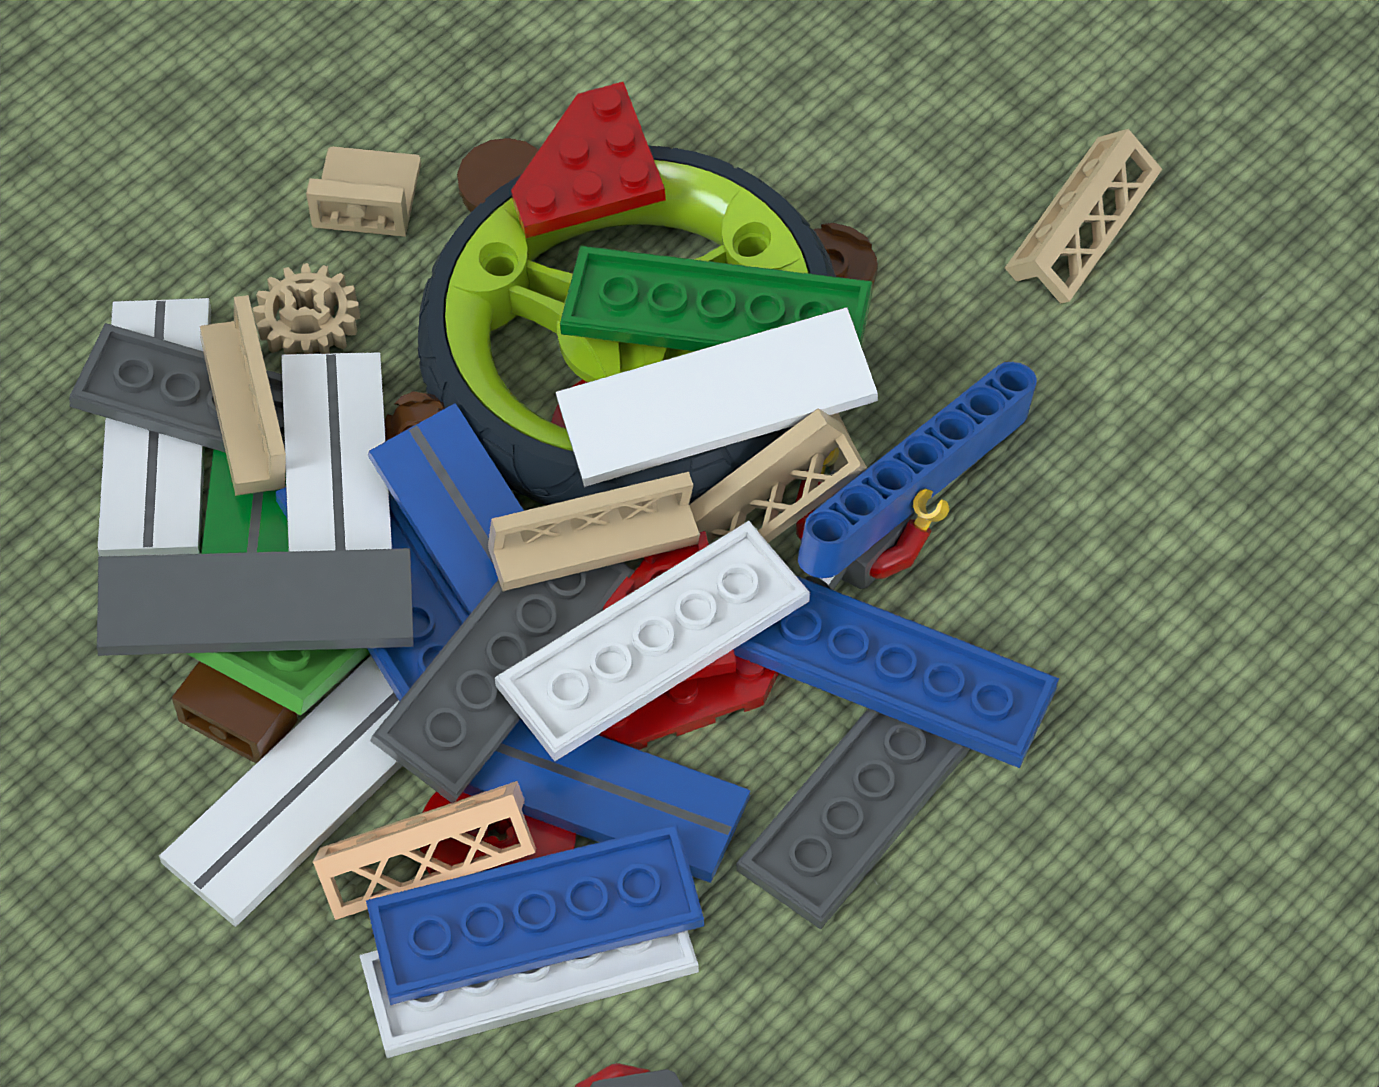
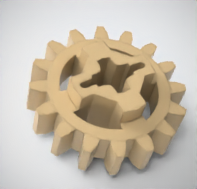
(306, 312)

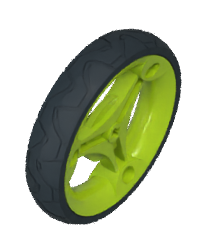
(490, 278)

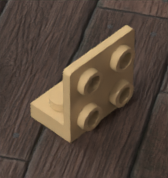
(364, 191)

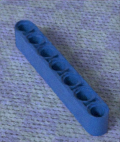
(924, 460)

